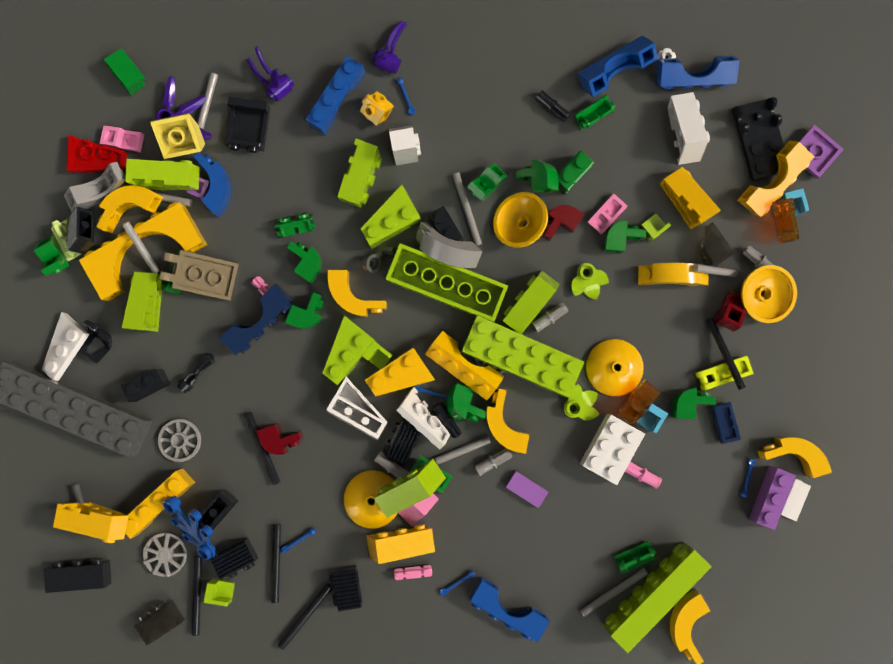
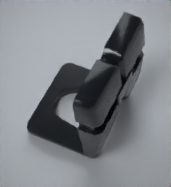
(95, 332)

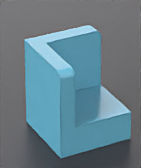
(800, 201)
(652, 418)

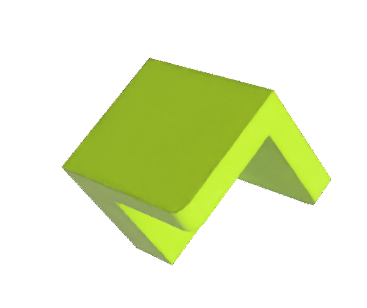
(654, 227)
(377, 355)
(219, 592)

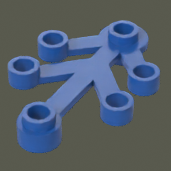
(190, 528)

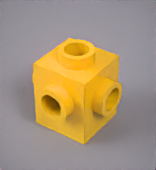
(376, 108)

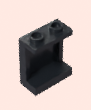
(247, 125)

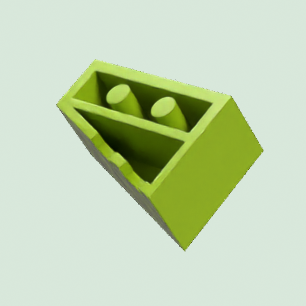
(162, 174)
(360, 174)
(391, 218)
(143, 302)
(530, 302)
(346, 351)
(410, 489)

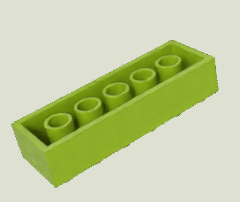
(446, 283)
(522, 357)
(656, 596)

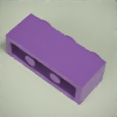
(772, 497)

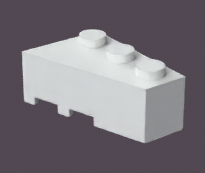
(688, 126)
(405, 145)
(356, 410)

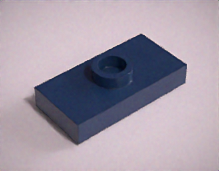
(725, 422)

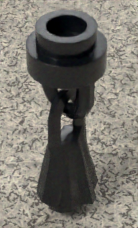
(206, 361)

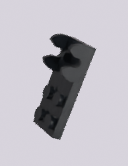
(760, 136)

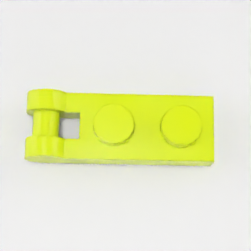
(721, 373)

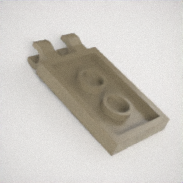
(201, 274)

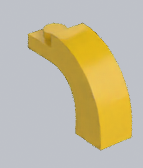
(123, 199)
(671, 274)
(339, 287)
(503, 434)
(810, 456)
(682, 619)

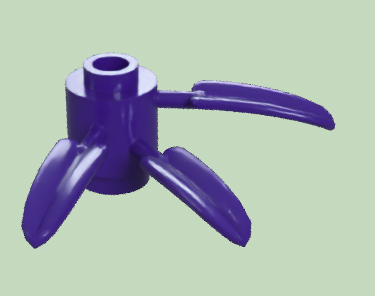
(387, 60)
(280, 84)
(169, 99)

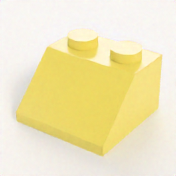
(178, 135)

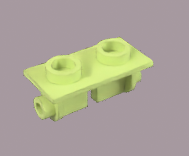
(59, 231)

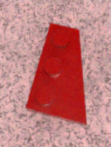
(91, 157)

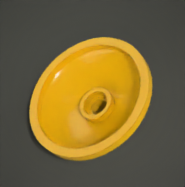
(512, 215)
(778, 296)
(601, 367)
(356, 497)

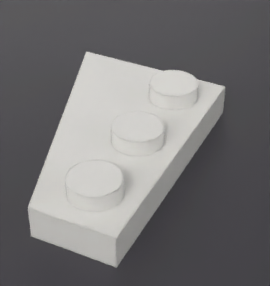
(64, 346)
(419, 416)

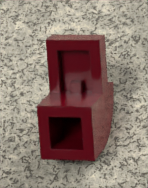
(563, 216)
(731, 312)
(273, 441)

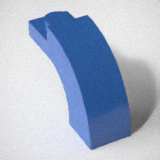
(220, 185)

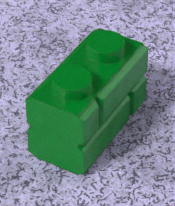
(574, 171)

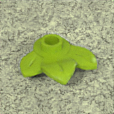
(589, 284)
(583, 401)

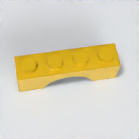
(792, 160)
(480, 379)
(152, 506)

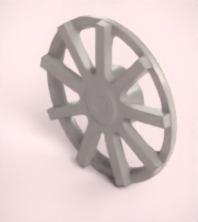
(179, 440)
(164, 555)

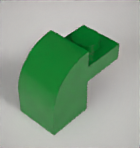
(542, 176)
(487, 182)
(616, 236)
(51, 255)
(311, 261)
(306, 318)
(686, 400)
(459, 405)

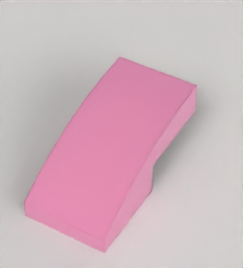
(122, 139)
(607, 214)

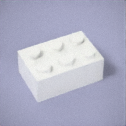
(612, 448)

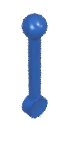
(411, 110)
(419, 388)
(751, 462)
(312, 531)
(444, 591)

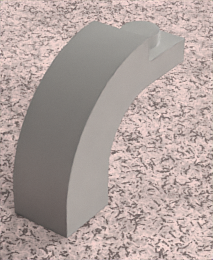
(94, 192)
(448, 251)

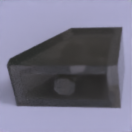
(714, 247)

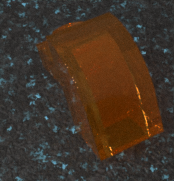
(785, 220)
(637, 401)

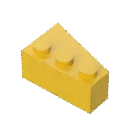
(688, 198)
(400, 374)
(91, 521)
(400, 544)

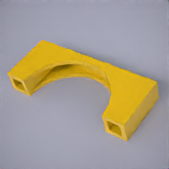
(104, 263)

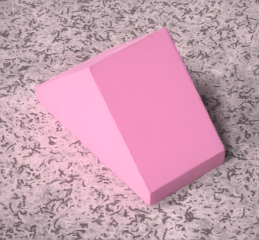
(419, 510)

